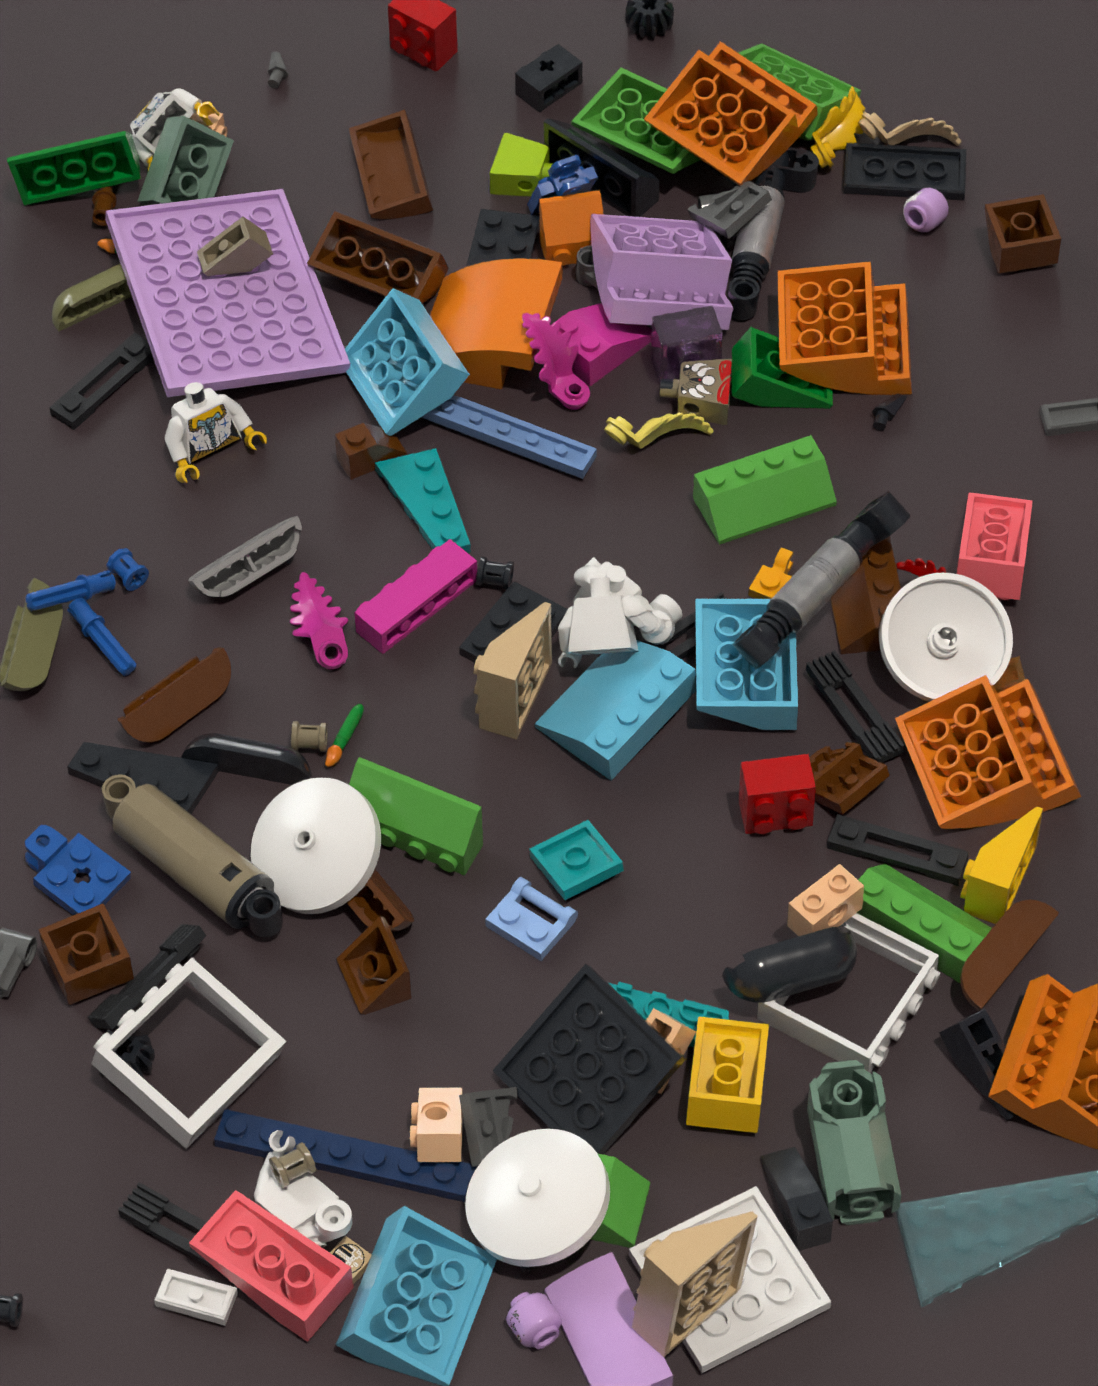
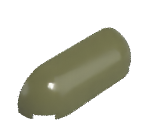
(90, 297)
(30, 644)

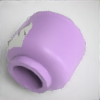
(925, 210)

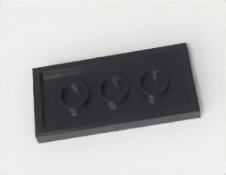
(904, 170)

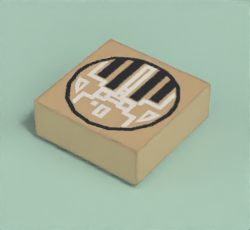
(352, 1255)

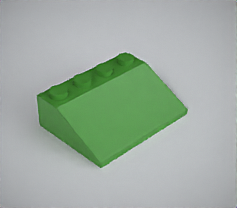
(809, 82)
(618, 118)

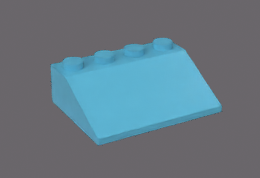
(402, 363)
(726, 680)
(619, 706)
(417, 1298)

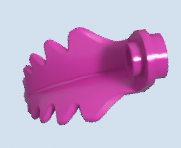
(556, 359)
(319, 622)

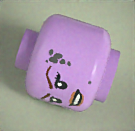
(534, 1320)

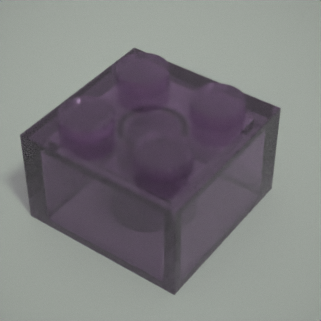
(683, 338)

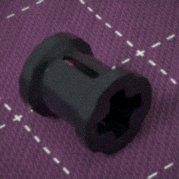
(485, 576)
(11, 1308)

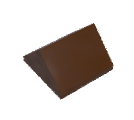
(375, 969)

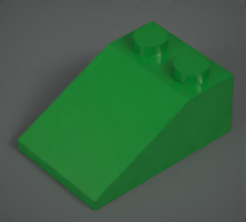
(763, 383)

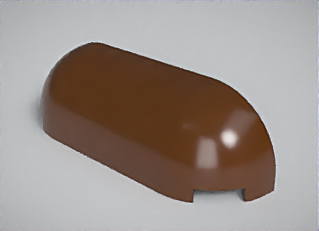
(177, 697)
(379, 900)
(1004, 949)

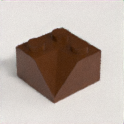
(1022, 233)
(86, 954)

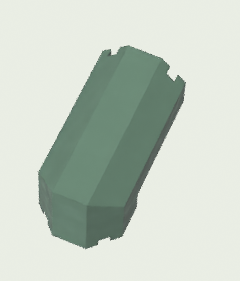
(853, 1143)

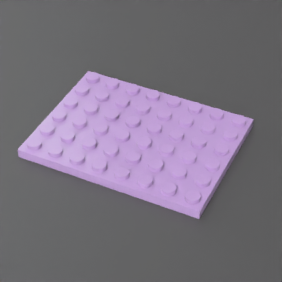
(232, 325)

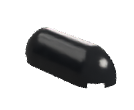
(250, 758)
(793, 966)

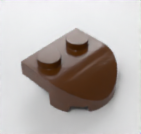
(845, 776)

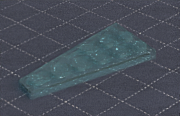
(984, 1229)

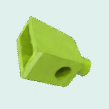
(518, 166)

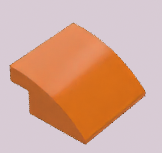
(731, 113)
(483, 312)
(844, 329)
(986, 755)
(1053, 1061)

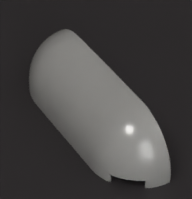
(249, 560)

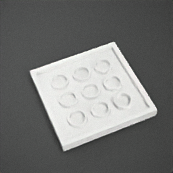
(774, 1292)

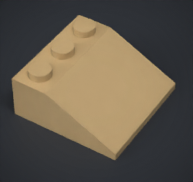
(513, 673)

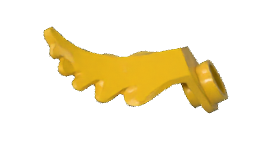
(838, 128)

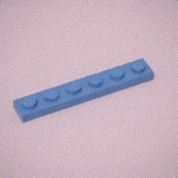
(514, 435)

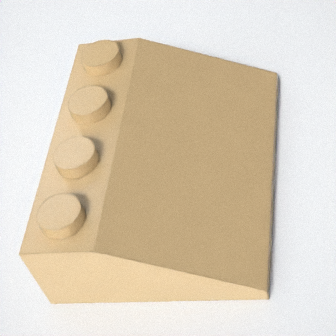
(690, 1278)

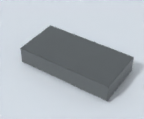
(1070, 416)

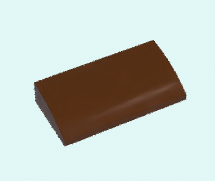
(390, 167)

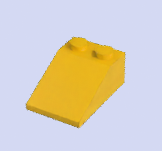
(1000, 868)
(727, 1074)

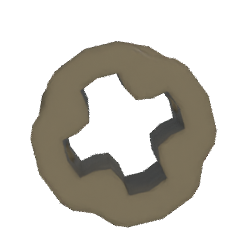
(309, 736)
(300, 1155)

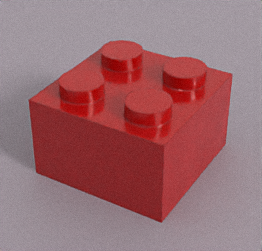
(423, 31)
(777, 794)

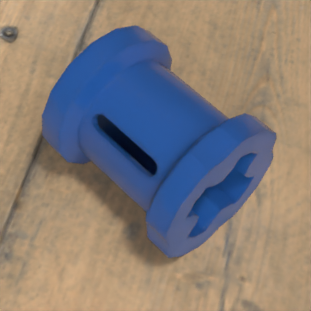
(127, 569)

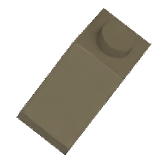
(235, 249)

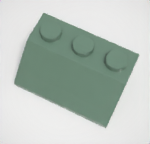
(185, 163)

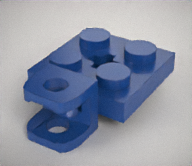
(564, 179)
(60, 862)

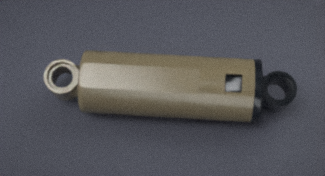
(193, 856)

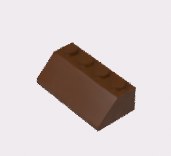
(377, 259)
(863, 600)

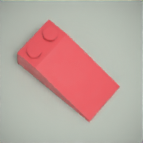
(995, 543)
(274, 1264)

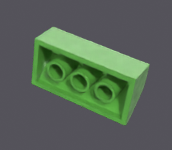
(764, 490)
(421, 817)
(921, 917)

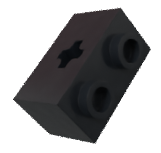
(548, 77)

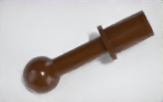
(103, 200)

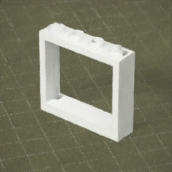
(889, 946)
(146, 1096)

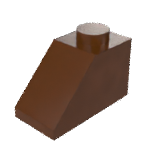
(363, 446)

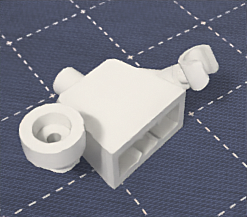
(621, 585)
(606, 624)
(304, 1203)

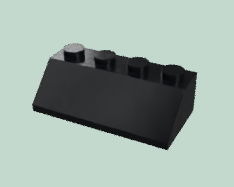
(619, 180)

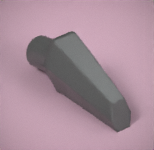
(277, 70)

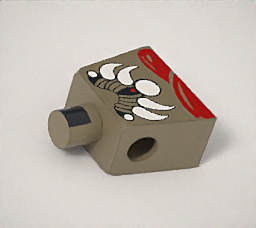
(702, 389)

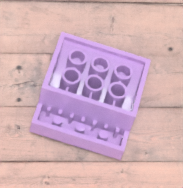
(658, 268)

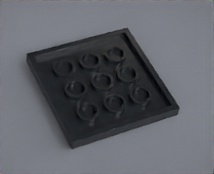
(589, 1062)

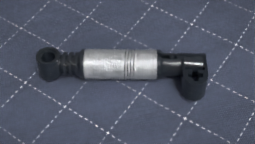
(758, 236)
(820, 579)

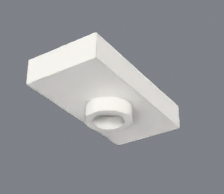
(196, 1297)

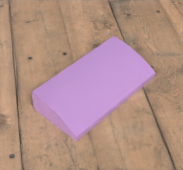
(598, 1325)

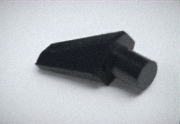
(886, 410)

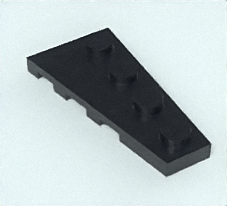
(176, 777)

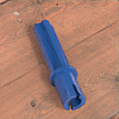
(82, 587)
(94, 627)

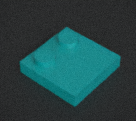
(576, 859)

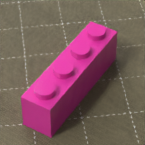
(415, 596)

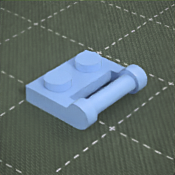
(525, 927)

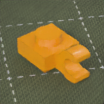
(771, 580)

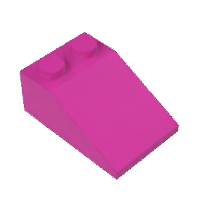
(601, 343)

